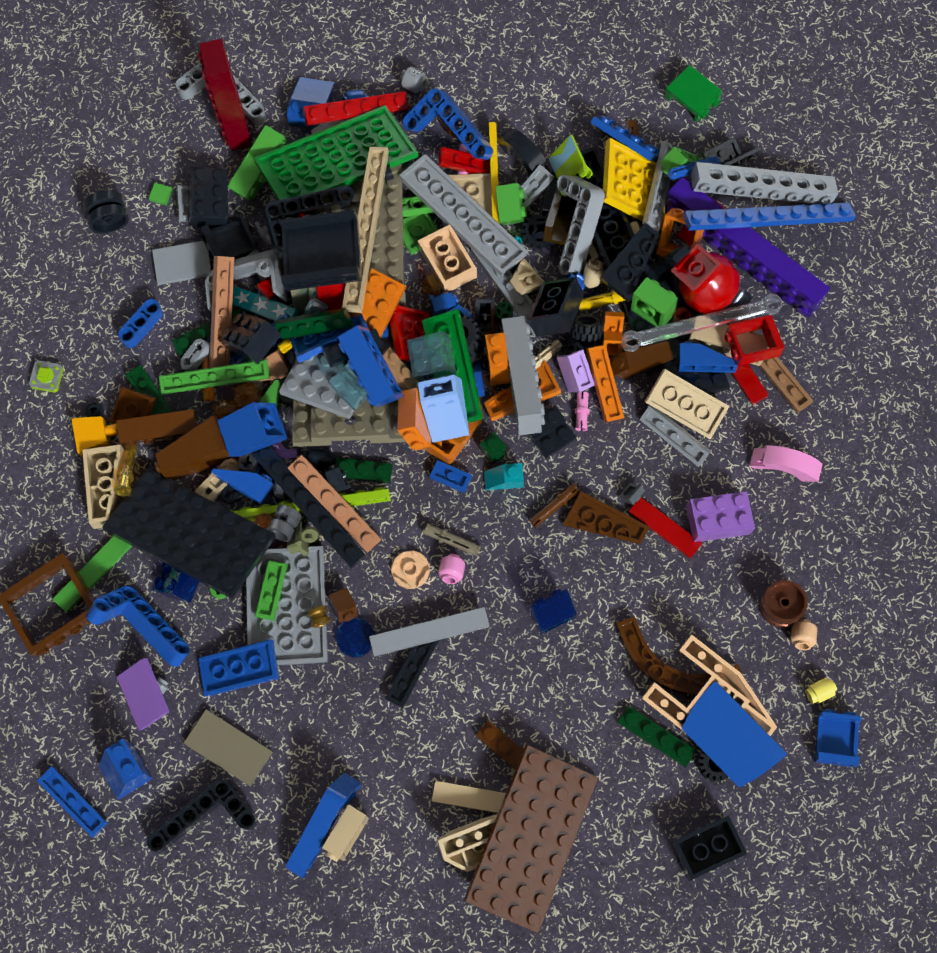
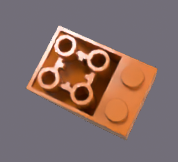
(449, 449)

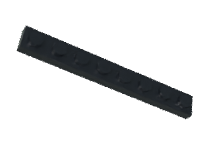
(309, 506)

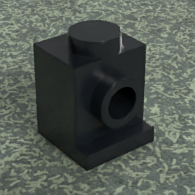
(336, 477)

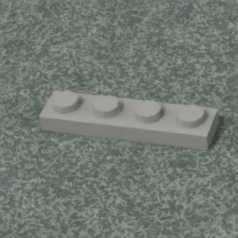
(675, 435)

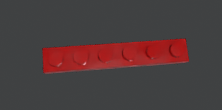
(352, 108)

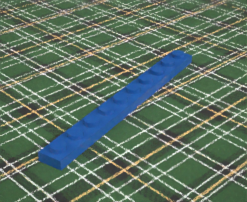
(768, 216)

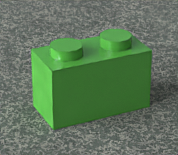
(510, 204)

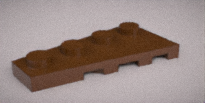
(601, 519)

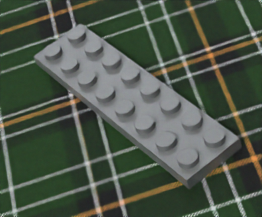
(463, 215)

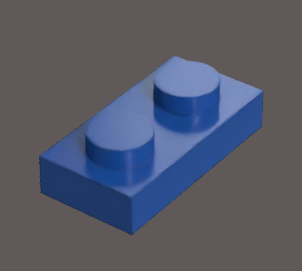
(450, 476)

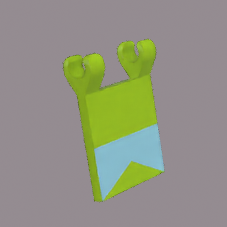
(569, 160)

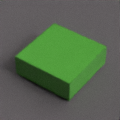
(160, 194)

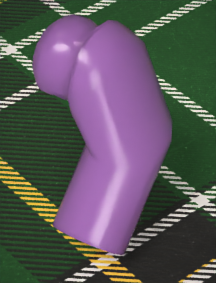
(283, 452)

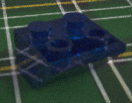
(175, 584)
(553, 611)

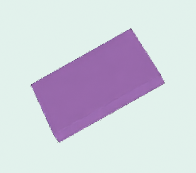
(143, 694)

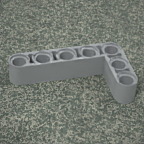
(194, 85)
(583, 224)

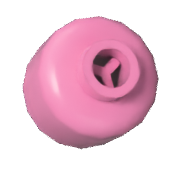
(451, 569)

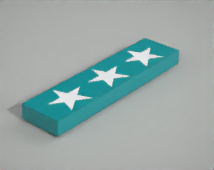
(260, 305)

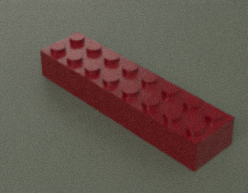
(224, 94)

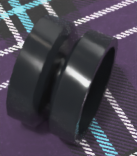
(105, 211)

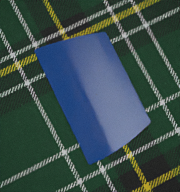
(731, 736)

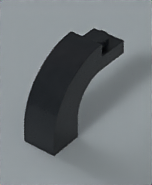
(521, 147)

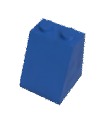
(251, 429)
(123, 768)

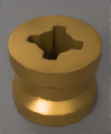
(318, 616)

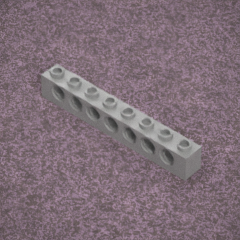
(763, 183)

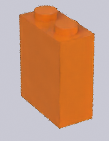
(497, 358)
(412, 421)

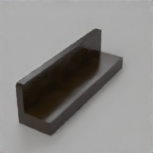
(559, 219)

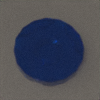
(354, 638)

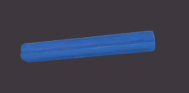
(686, 169)

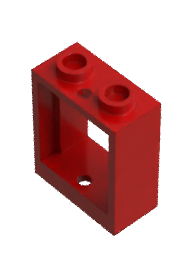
(769, 331)

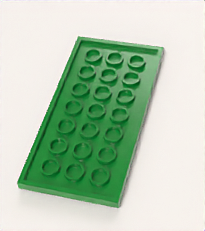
(334, 155)

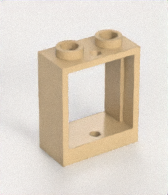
(345, 834)

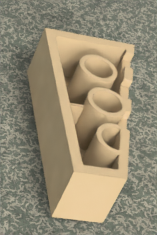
(100, 478)

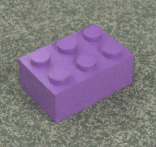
(720, 516)

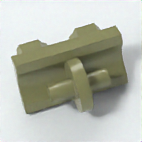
(301, 538)

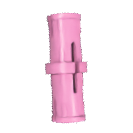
(582, 411)

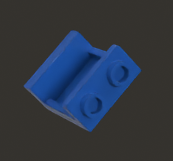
(837, 738)

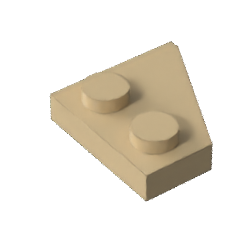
(526, 278)

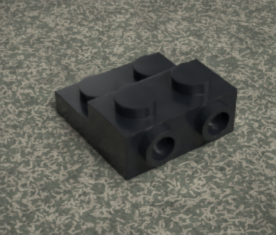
(554, 434)

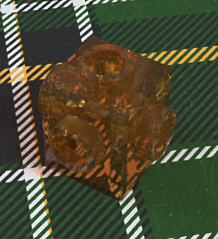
(249, 389)

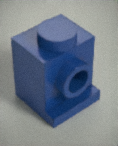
(443, 302)

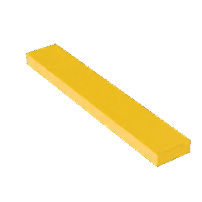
(494, 170)

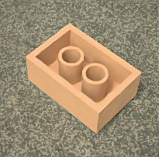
(447, 259)

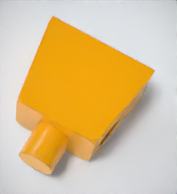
(92, 433)

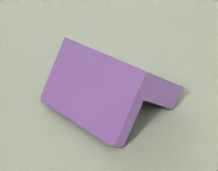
(576, 371)

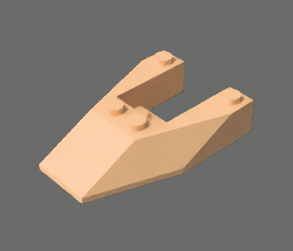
(721, 672)

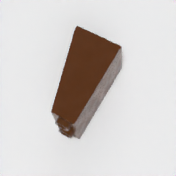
(193, 452)

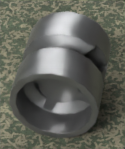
(284, 522)

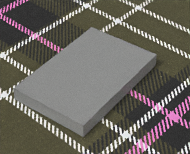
(181, 262)

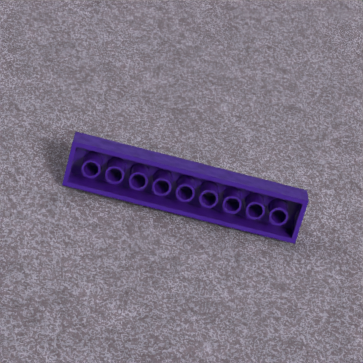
(754, 254)

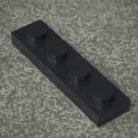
(410, 673)

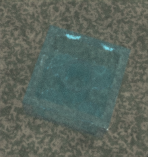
(431, 356)

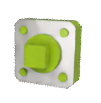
(46, 376)

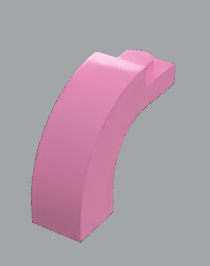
(788, 460)

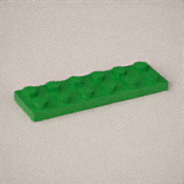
(452, 325)

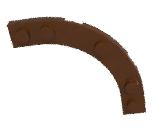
(653, 667)

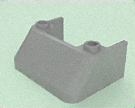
(264, 264)

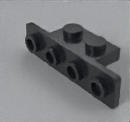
(730, 153)

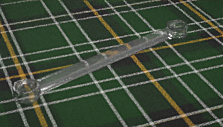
(701, 322)

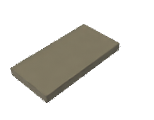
(228, 747)

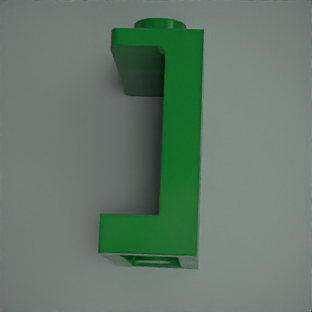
(694, 92)

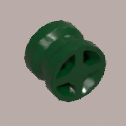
(503, 308)

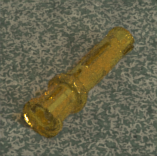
(125, 475)

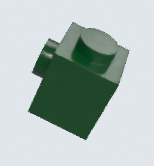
(493, 448)

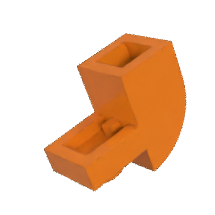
(613, 332)

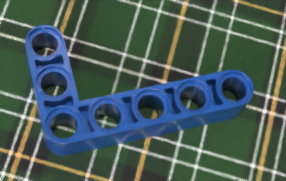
(452, 120)
(143, 619)
(321, 823)

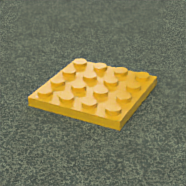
(627, 179)

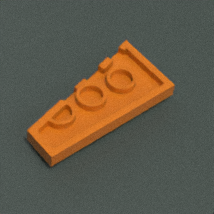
(502, 403)

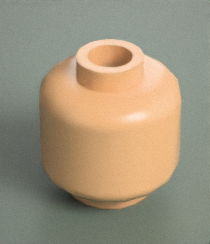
(803, 634)

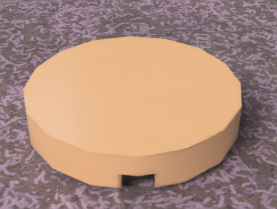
(410, 575)

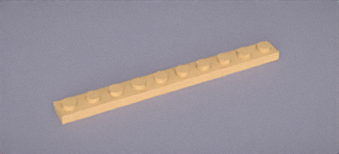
(367, 220)

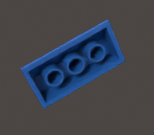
(370, 366)

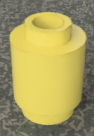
(821, 691)

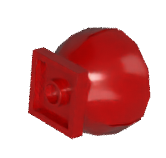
(706, 280)

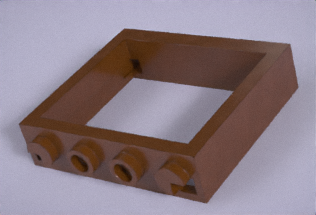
(32, 581)

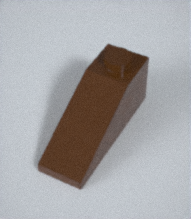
(644, 358)

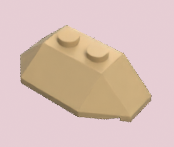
(465, 844)

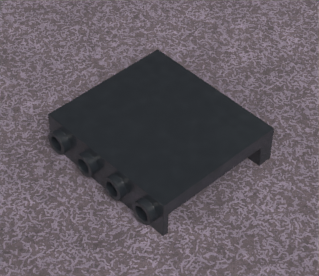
(321, 250)

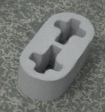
(195, 355)

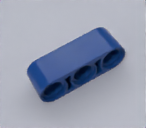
(141, 315)

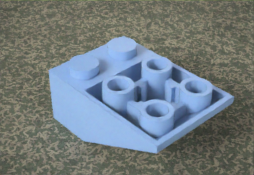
(444, 407)

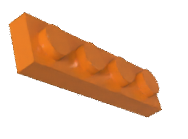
(605, 383)

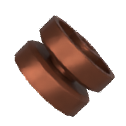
(794, 604)

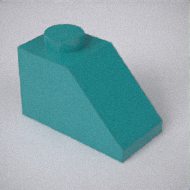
(504, 477)

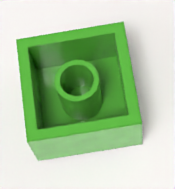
(654, 303)

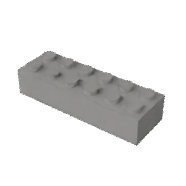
(523, 376)

